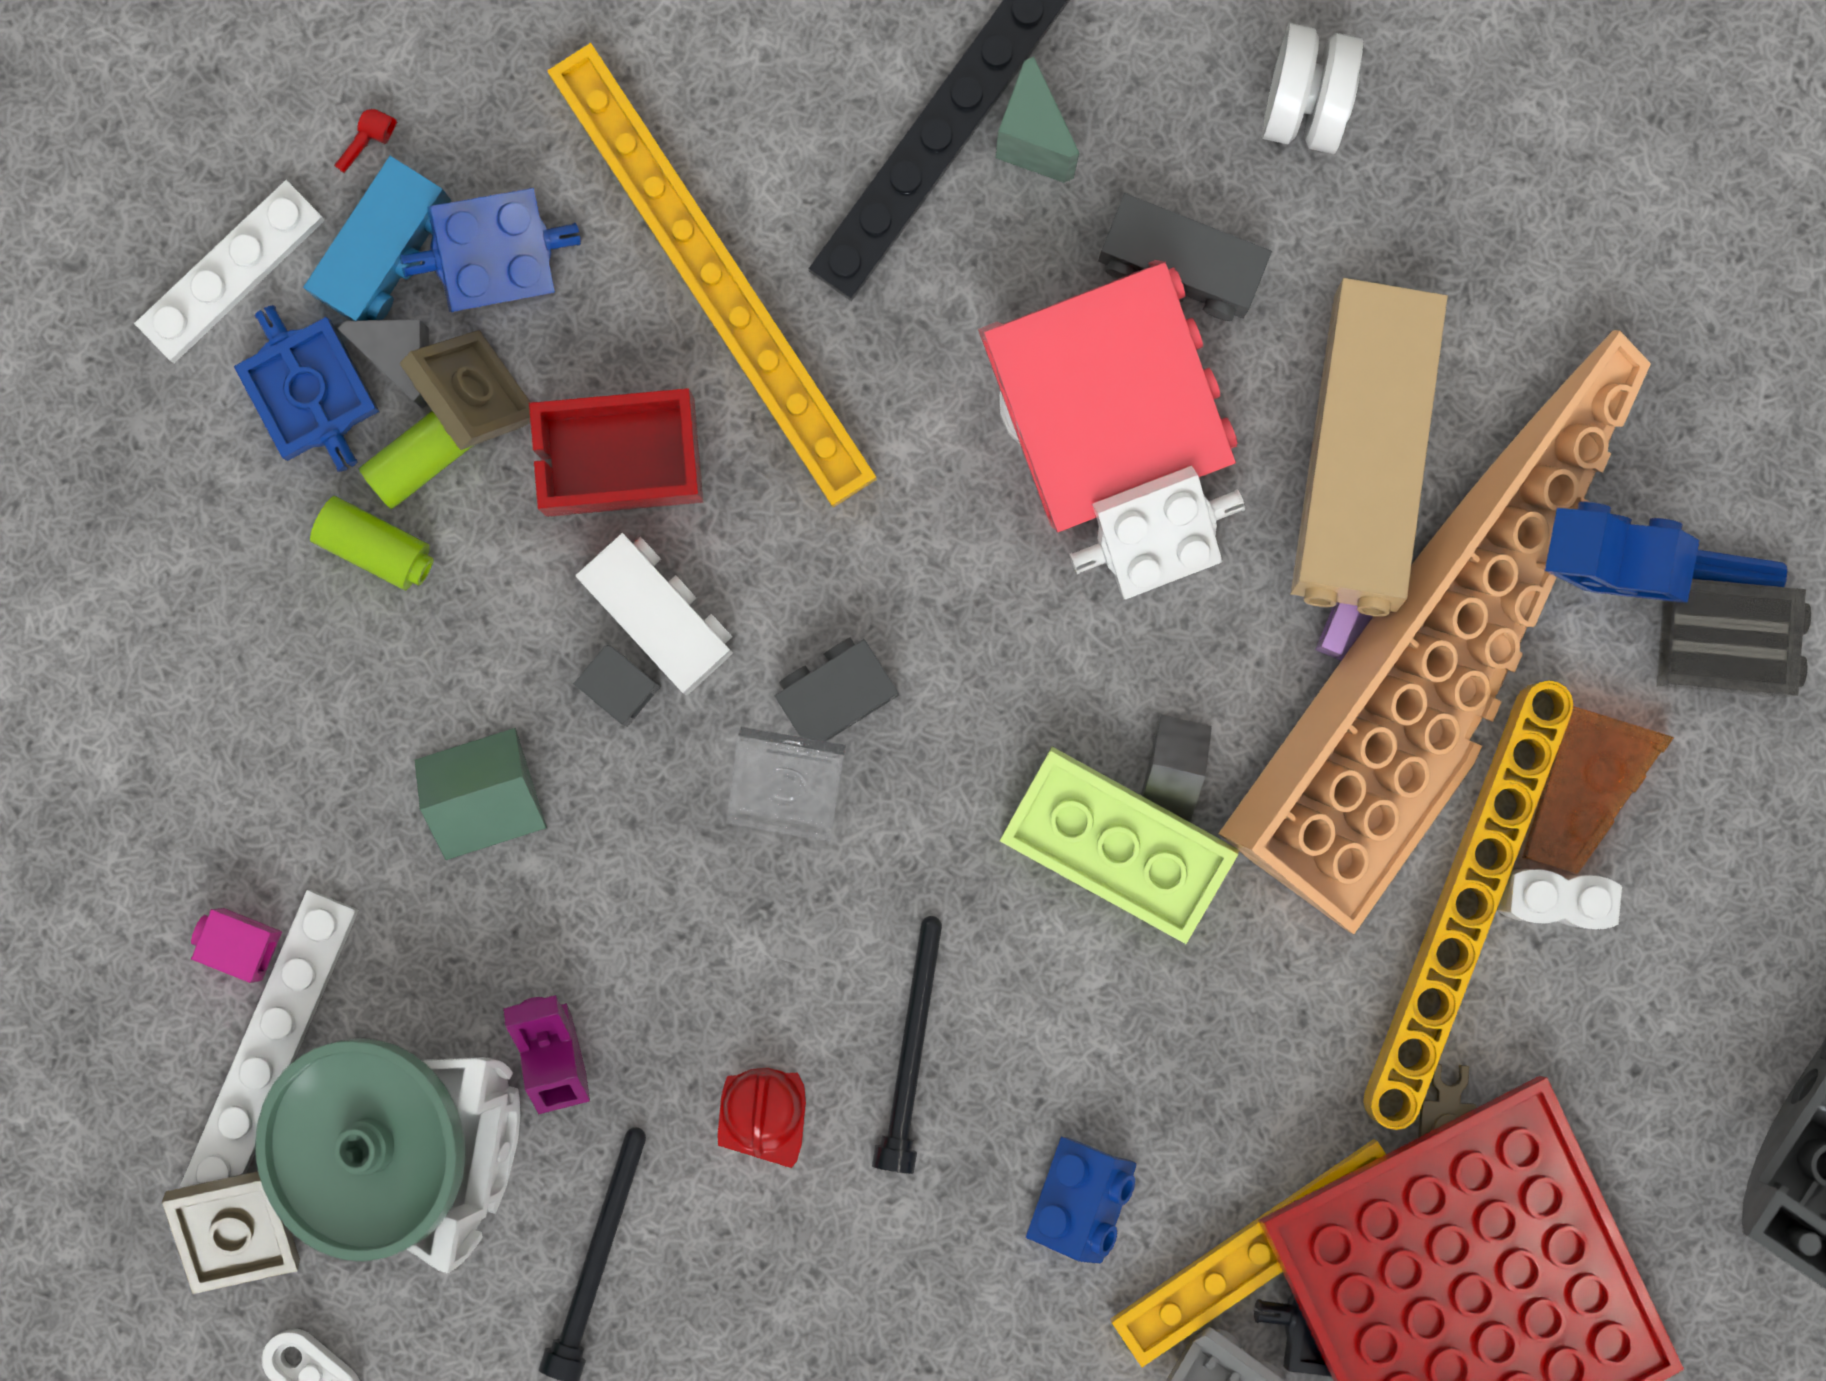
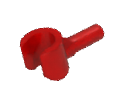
(372, 125)

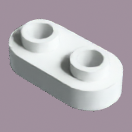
(316, 1363)

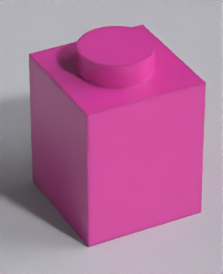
(234, 944)

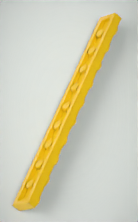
(712, 275)

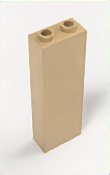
(1369, 447)

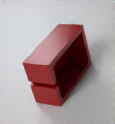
(616, 452)

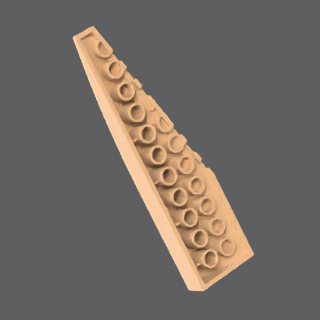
(1400, 708)

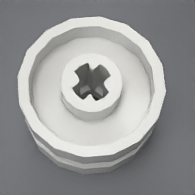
(1320, 90)

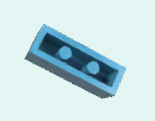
(365, 255)

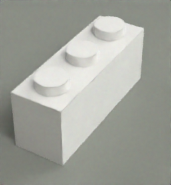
(656, 612)

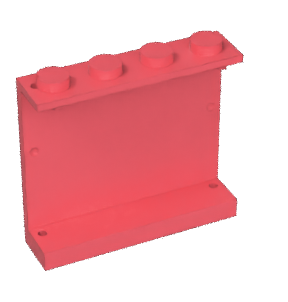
(1109, 392)

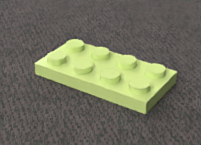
(1119, 845)

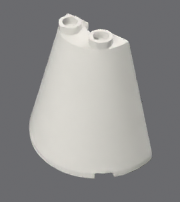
(491, 1133)

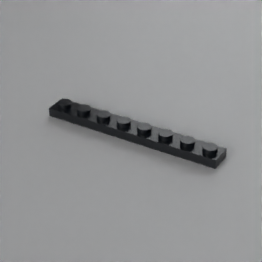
(933, 143)

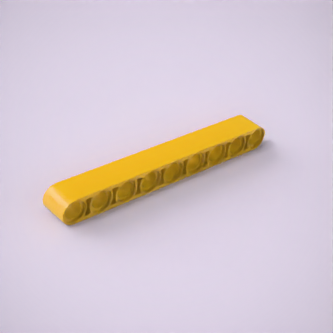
(1488, 886)

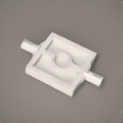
(1157, 532)

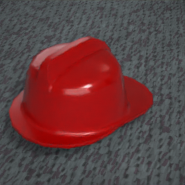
(763, 1115)

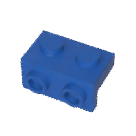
(1082, 1201)

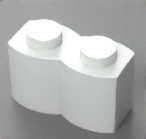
(1569, 899)

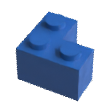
(1622, 559)

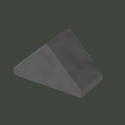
(387, 345)
(1177, 765)

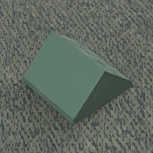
(1034, 129)
(478, 794)

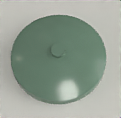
(360, 1149)

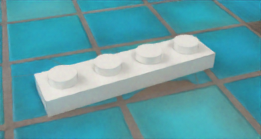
(229, 271)

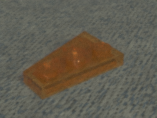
(1588, 785)

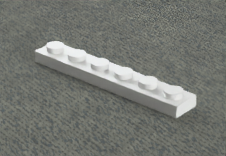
(272, 1037)

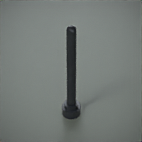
(896, 1150)
(564, 1357)

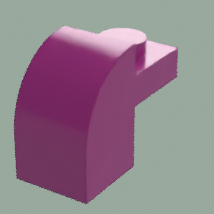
(548, 1053)

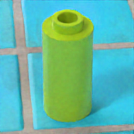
(410, 460)
(371, 544)

